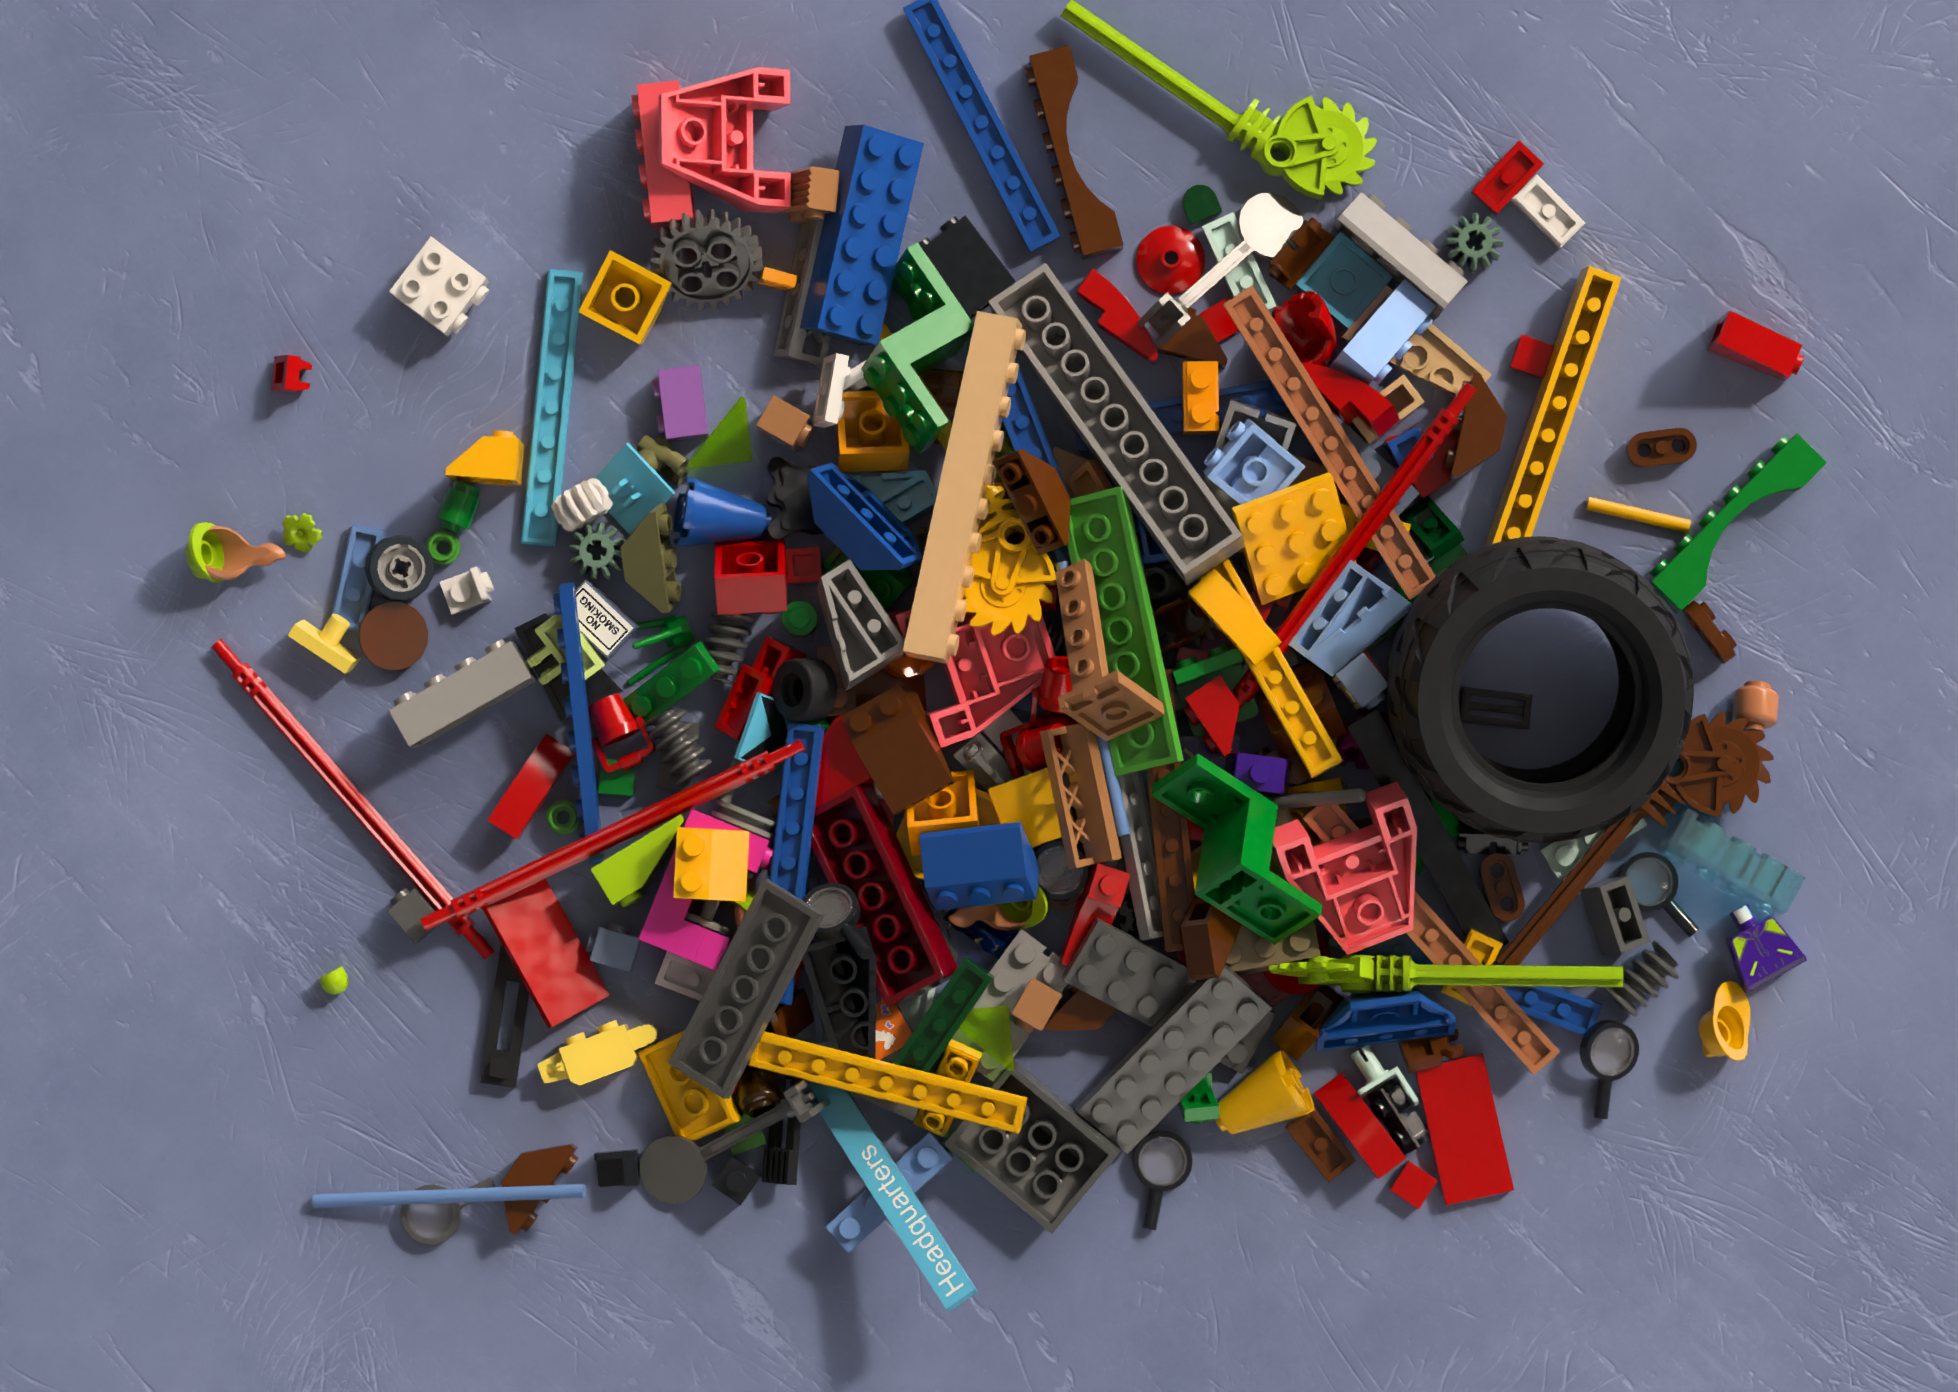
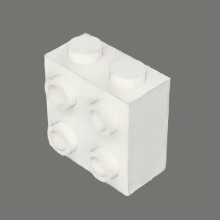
(440, 287)

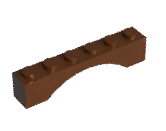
(1093, 221)

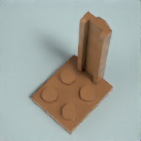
(1098, 700)

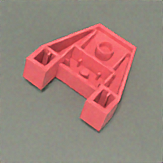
(710, 137)
(986, 674)
(1359, 877)

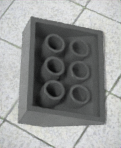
(1048, 1162)

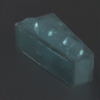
(1731, 862)

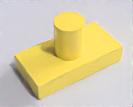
(326, 642)

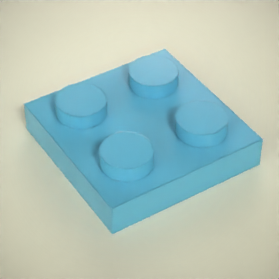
(1345, 280)

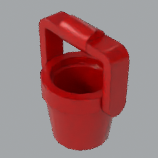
(1054, 683)
(615, 723)
(1028, 748)

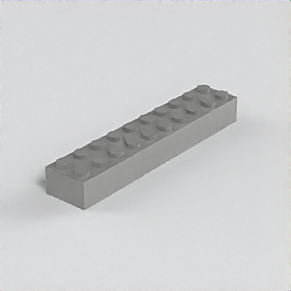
(1119, 426)

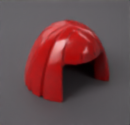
(1307, 327)

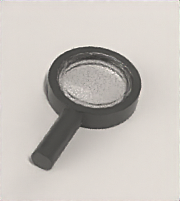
(435, 1221)

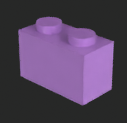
(682, 403)

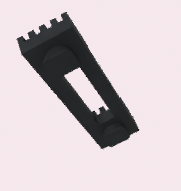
(502, 1066)
(780, 1163)

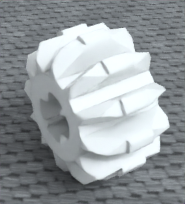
(581, 504)

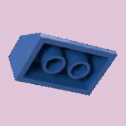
(979, 866)

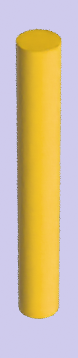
(1638, 515)

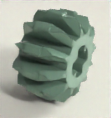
(1462, 237)
(588, 558)

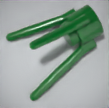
(676, 633)

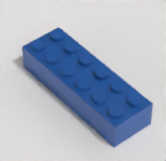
(863, 237)

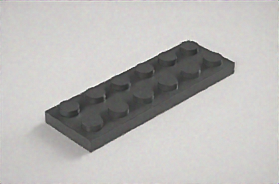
(1143, 983)
(746, 988)
(1173, 1058)

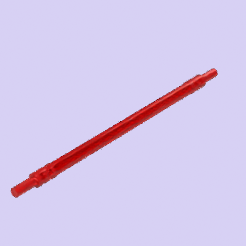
(1364, 529)
(348, 794)
(612, 835)

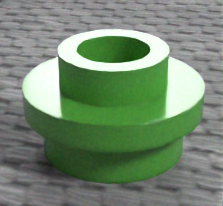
(443, 536)
(553, 811)

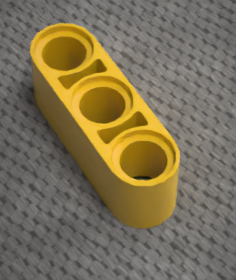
(1234, 617)

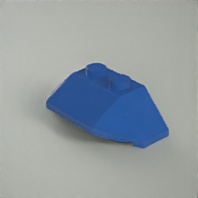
(860, 522)
(1384, 1019)

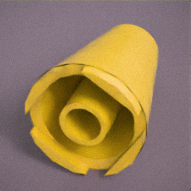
(1265, 1097)

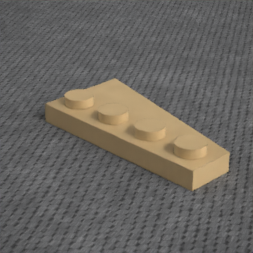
(1431, 356)

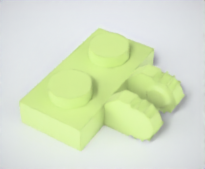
(548, 634)

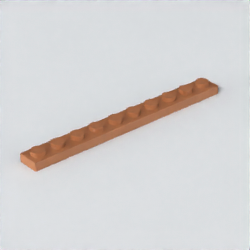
(1326, 436)
(1446, 949)

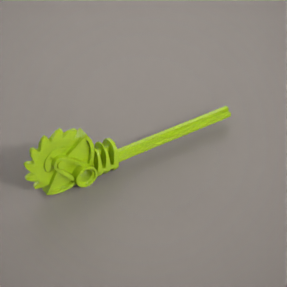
(1319, 143)
(1402, 974)

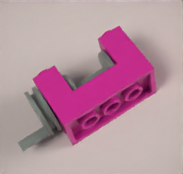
(668, 918)

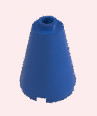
(716, 516)

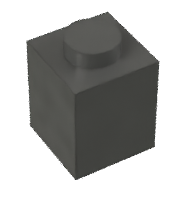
(408, 910)

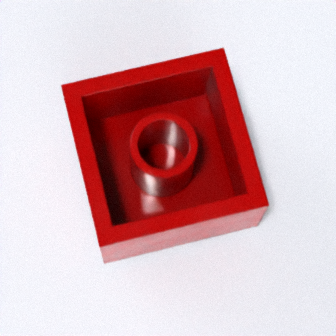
(750, 577)

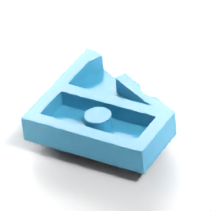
(903, 494)

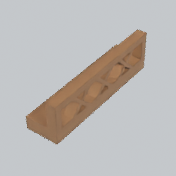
(1085, 793)

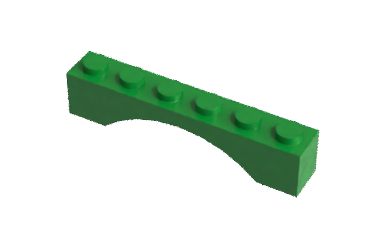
(1686, 573)

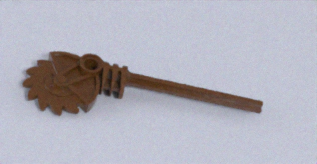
(1716, 769)

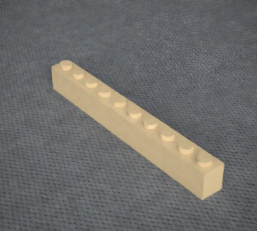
(963, 488)

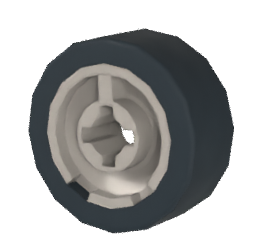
(383, 559)

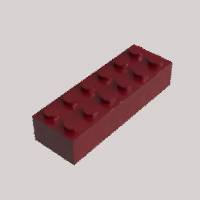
(863, 853)

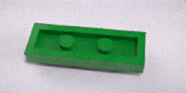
(672, 683)

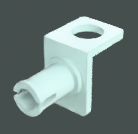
(1377, 1076)

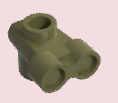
(661, 458)

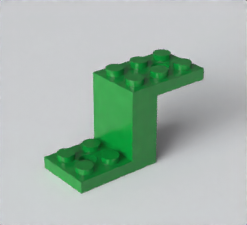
(934, 337)
(1236, 849)

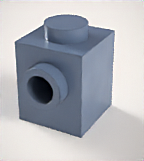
(614, 947)

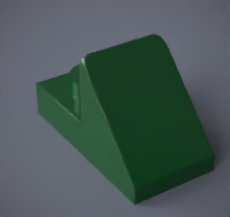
(1432, 528)

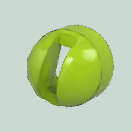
(335, 981)

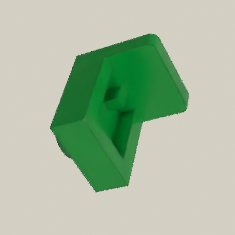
(1200, 1103)

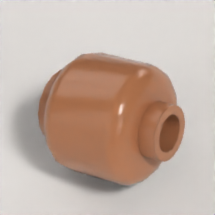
(1757, 704)

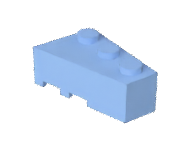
(1386, 335)
(1348, 619)

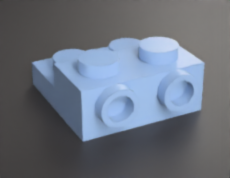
(1251, 464)

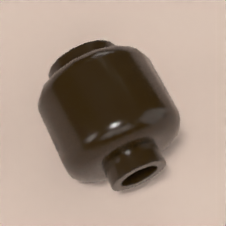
(758, 1091)

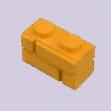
(1200, 398)

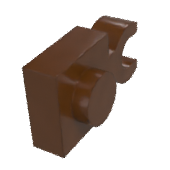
(1428, 1052)

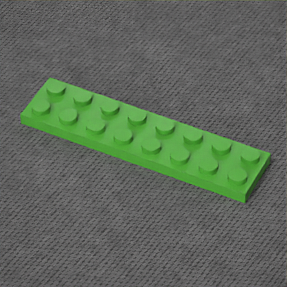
(1106, 537)

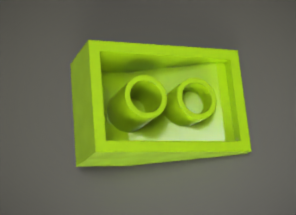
(634, 867)

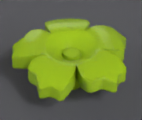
(301, 532)

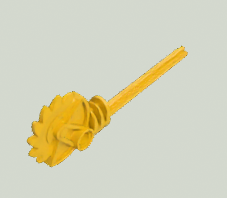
(1006, 576)

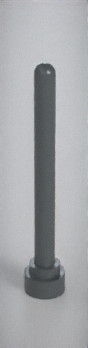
(1319, 798)

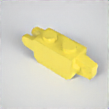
(597, 1055)

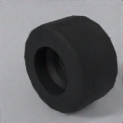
(804, 689)

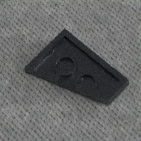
(597, 686)

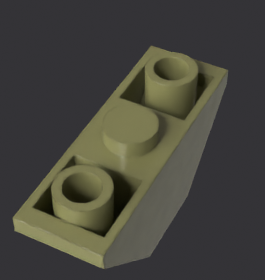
(651, 560)

